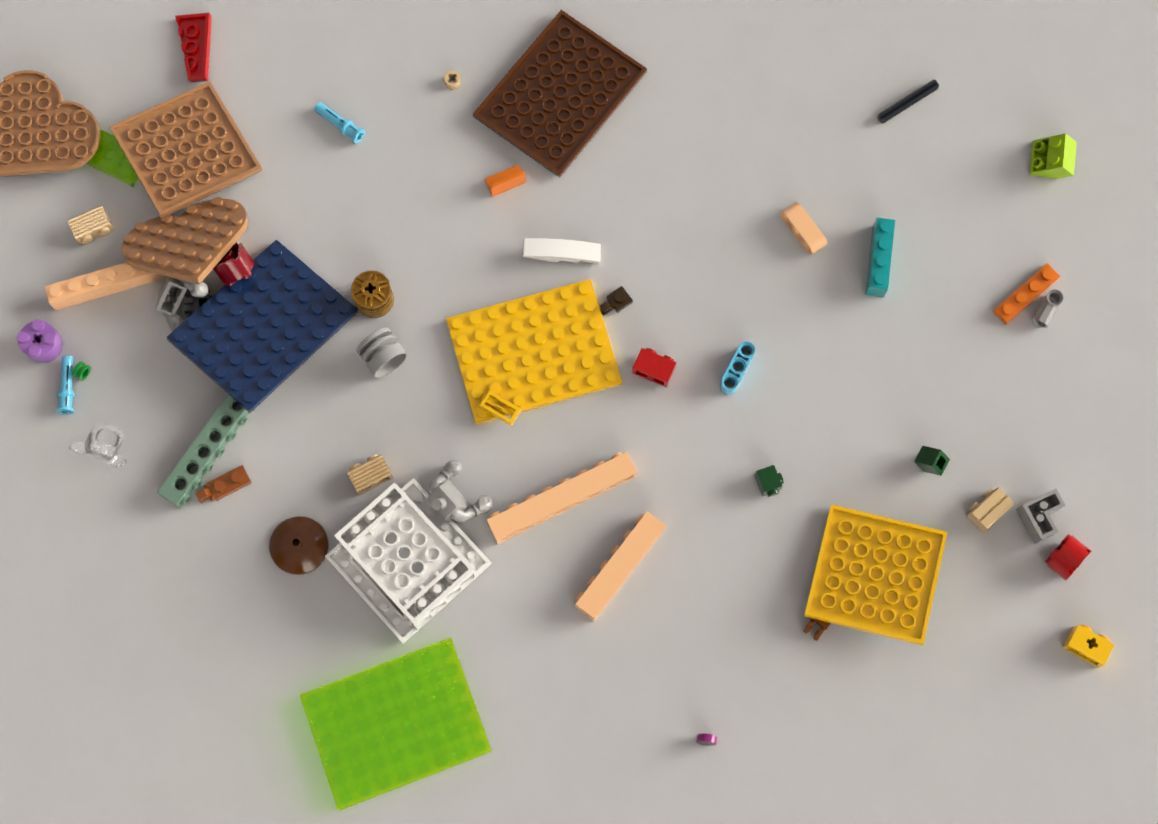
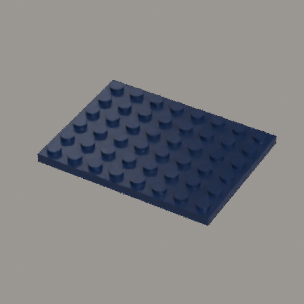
(262, 326)

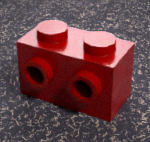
(654, 367)

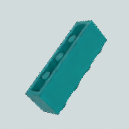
(880, 257)

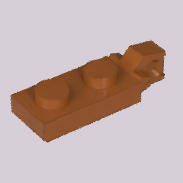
(224, 485)

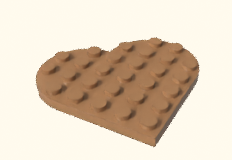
(41, 129)
(186, 244)

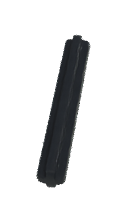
(908, 101)

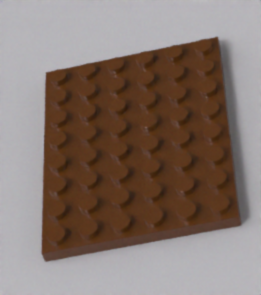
(560, 93)

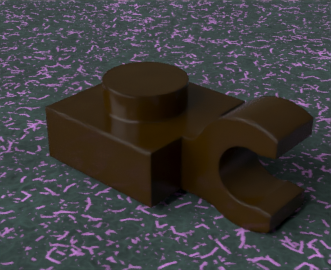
(616, 300)

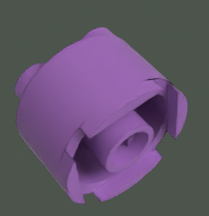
(36, 332)

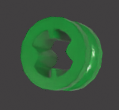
(81, 371)

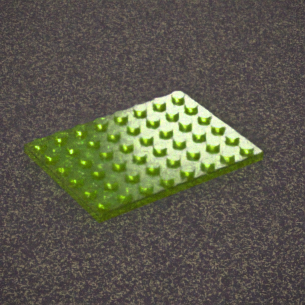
(395, 724)

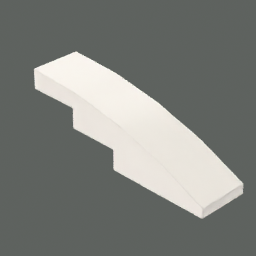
(561, 250)

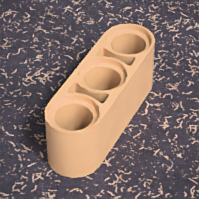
(803, 228)

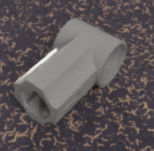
(1047, 308)

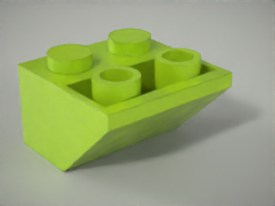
(1053, 156)

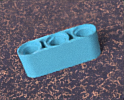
(741, 360)

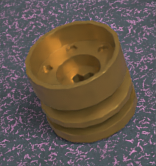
(374, 304)

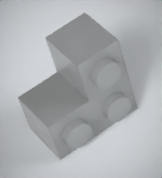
(1037, 514)

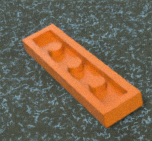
(1026, 294)

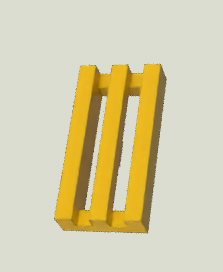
(513, 416)

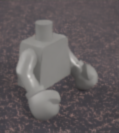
(171, 295)
(449, 501)

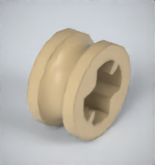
(452, 74)

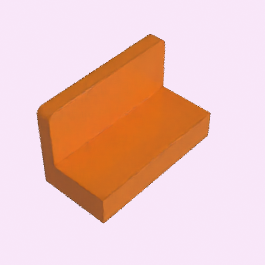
(505, 180)

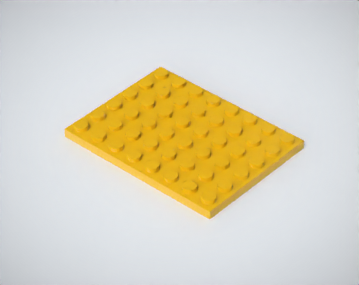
(534, 350)

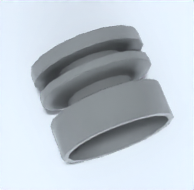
(382, 352)

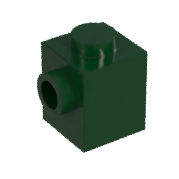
(931, 460)
(769, 481)

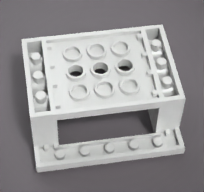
(439, 544)

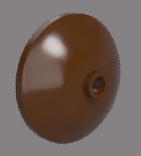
(307, 554)

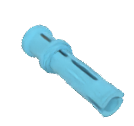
(346, 126)
(63, 394)

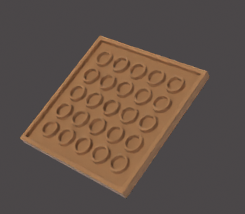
(185, 149)

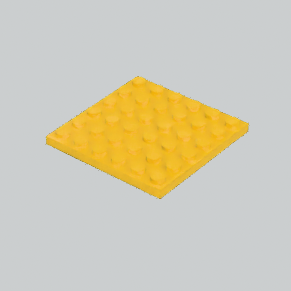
(876, 574)

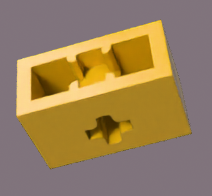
(1077, 644)

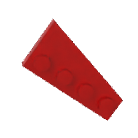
(195, 39)

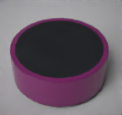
(706, 739)

